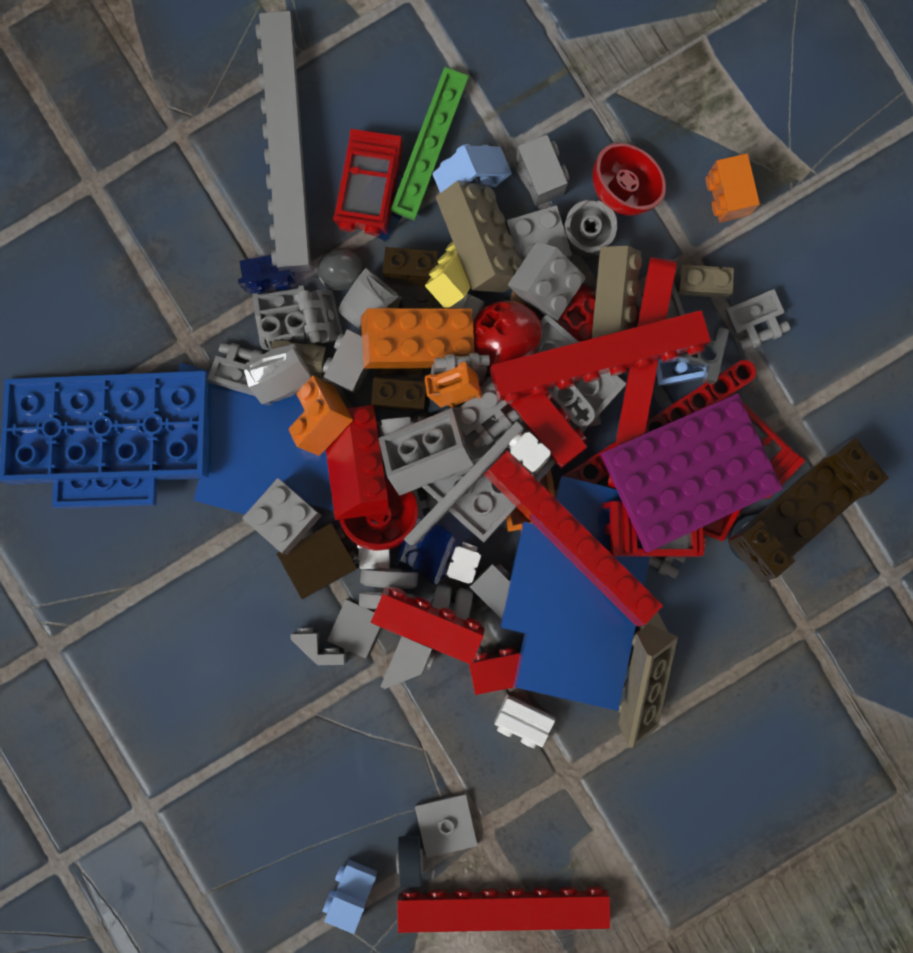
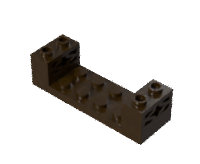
(406, 274)
(806, 509)

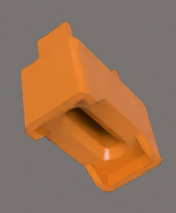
(453, 386)

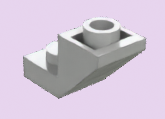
(310, 644)

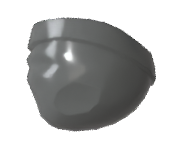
(339, 269)

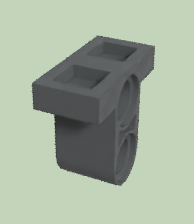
(712, 367)

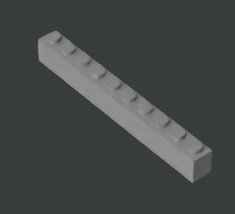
(284, 142)

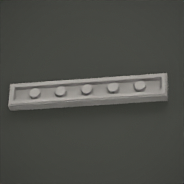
(463, 486)

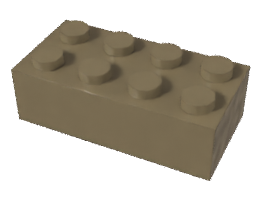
(479, 235)

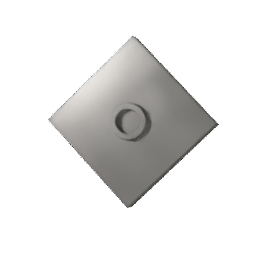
(446, 825)

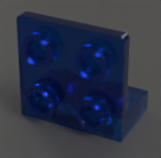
(261, 275)
(429, 554)

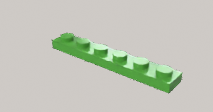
(429, 143)

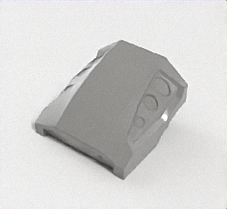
(365, 293)
(280, 317)
(277, 374)

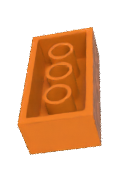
(414, 336)

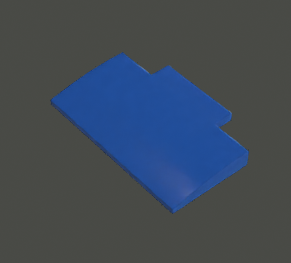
(105, 435)
(254, 448)
(573, 634)

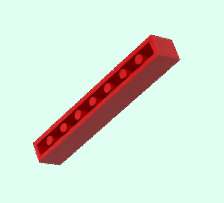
(600, 356)
(573, 540)
(503, 910)

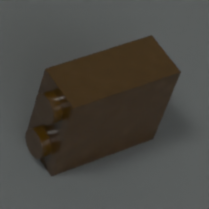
(319, 560)

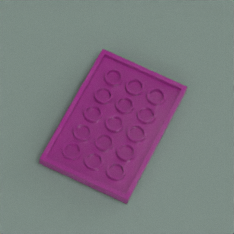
(691, 472)

